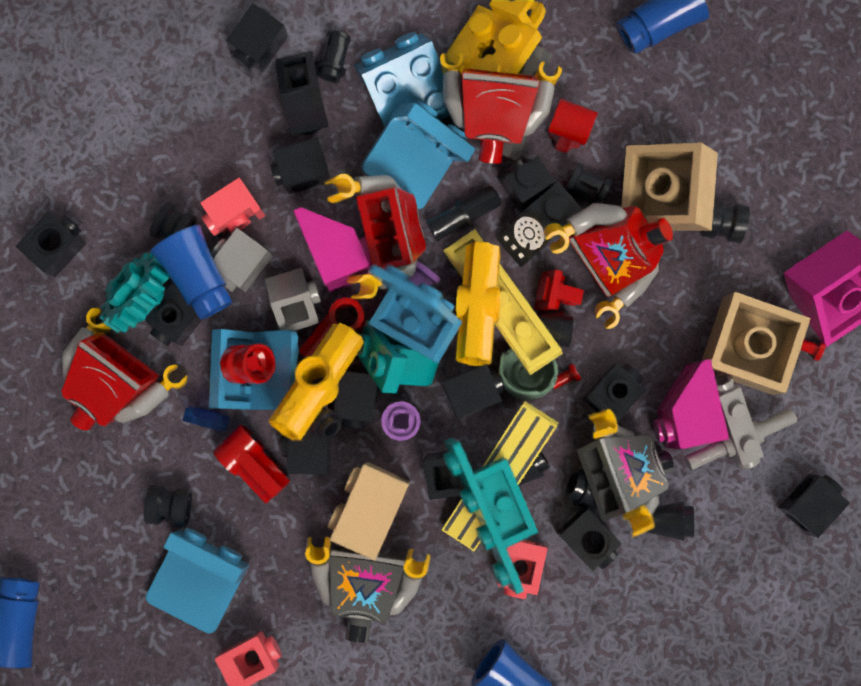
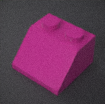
(334, 249)
(829, 287)
(691, 410)

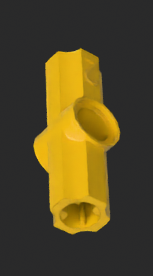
(478, 304)
(306, 400)

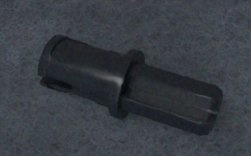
(463, 213)

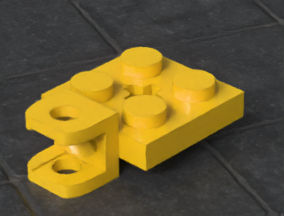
(505, 29)

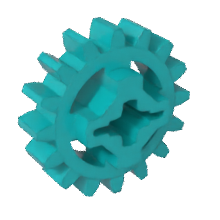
(133, 293)

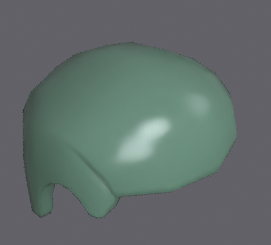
(523, 385)

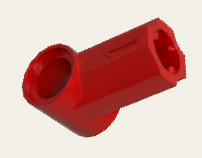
(571, 125)
(317, 336)
(247, 458)

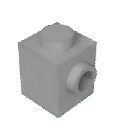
(240, 260)
(293, 300)

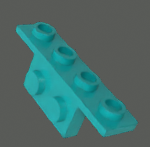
(498, 506)

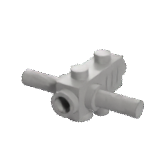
(743, 433)

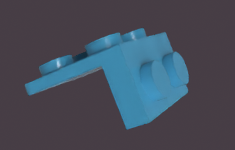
(403, 75)
(416, 150)
(414, 314)
(253, 396)
(196, 580)

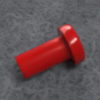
(813, 349)
(567, 376)

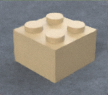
(672, 183)
(755, 343)
(369, 510)

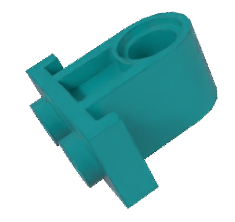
(392, 362)

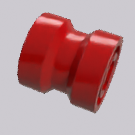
(247, 364)

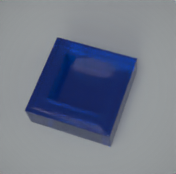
(206, 418)

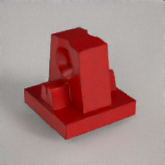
(552, 292)

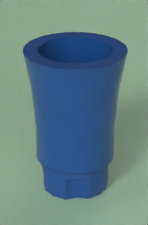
(658, 20)
(193, 271)
(17, 621)
(506, 668)

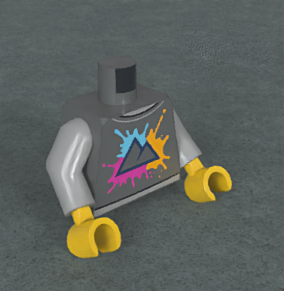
(624, 472)
(364, 587)

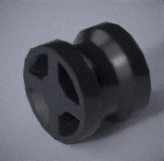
(170, 221)

